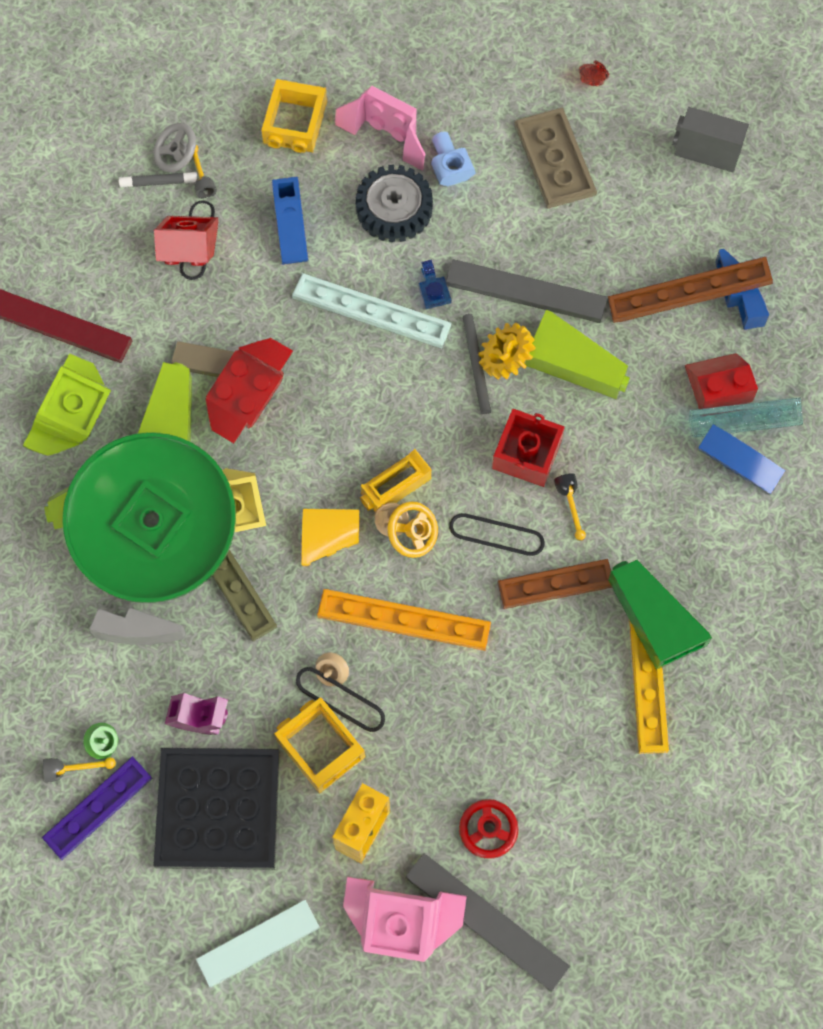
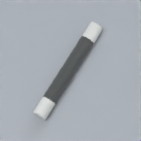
(160, 179)

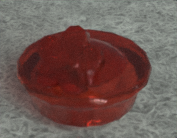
(593, 74)

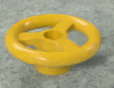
(425, 524)

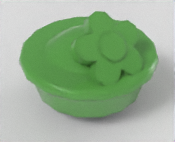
(100, 740)

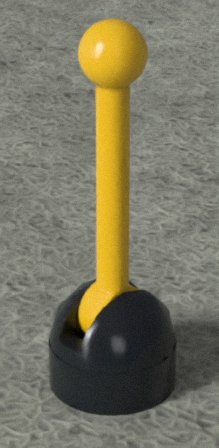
(567, 486)

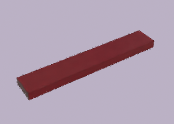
(63, 327)

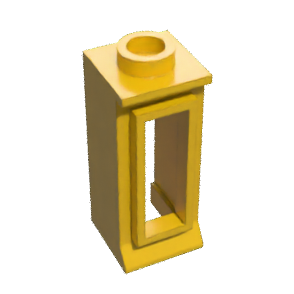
(373, 500)

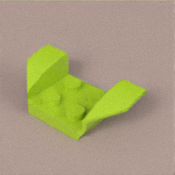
(68, 408)

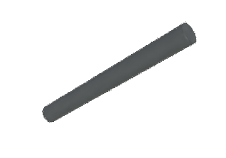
(478, 371)

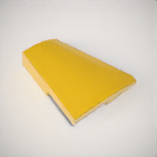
(327, 532)

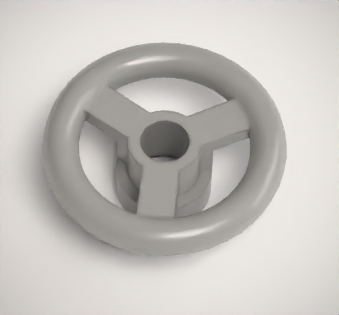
(177, 148)

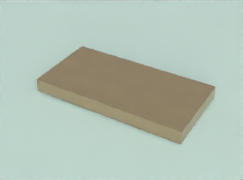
(555, 158)

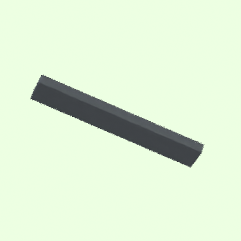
(526, 291)
(491, 924)

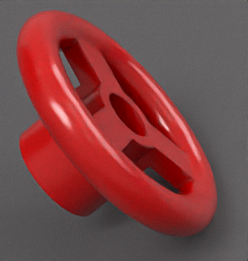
(487, 817)

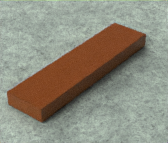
(555, 583)

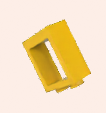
(295, 94)
(336, 768)
(365, 814)

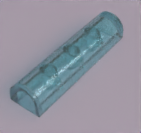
(747, 416)

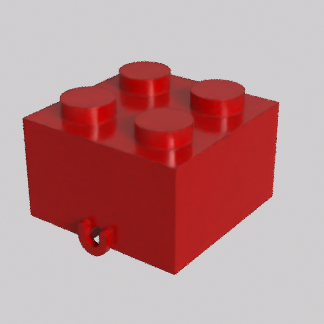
(528, 447)

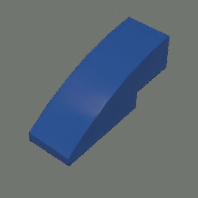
(749, 302)
(741, 459)

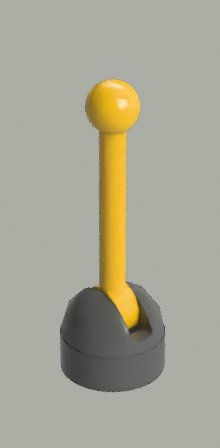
(203, 183)
(55, 769)

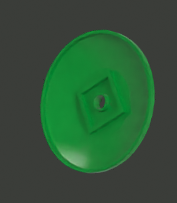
(117, 491)

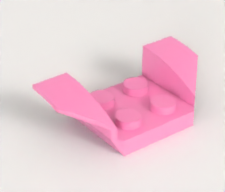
(387, 114)
(401, 922)

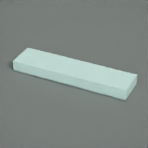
(257, 943)

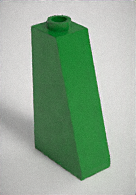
(657, 617)

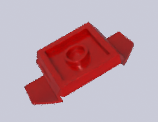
(246, 387)

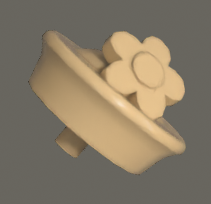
(382, 517)
(332, 666)

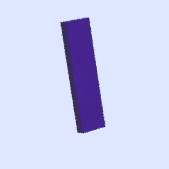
(97, 808)

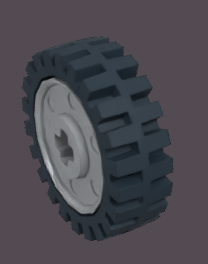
(396, 220)

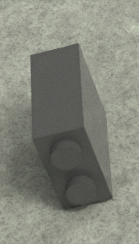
(709, 139)

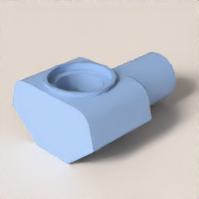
(450, 157)

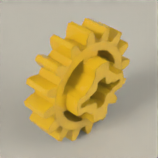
(506, 351)

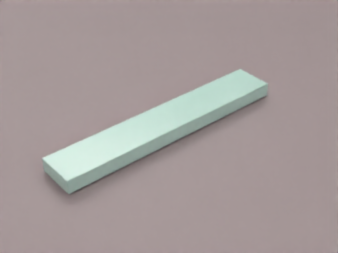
(371, 310)

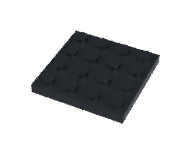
(217, 809)

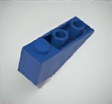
(290, 220)

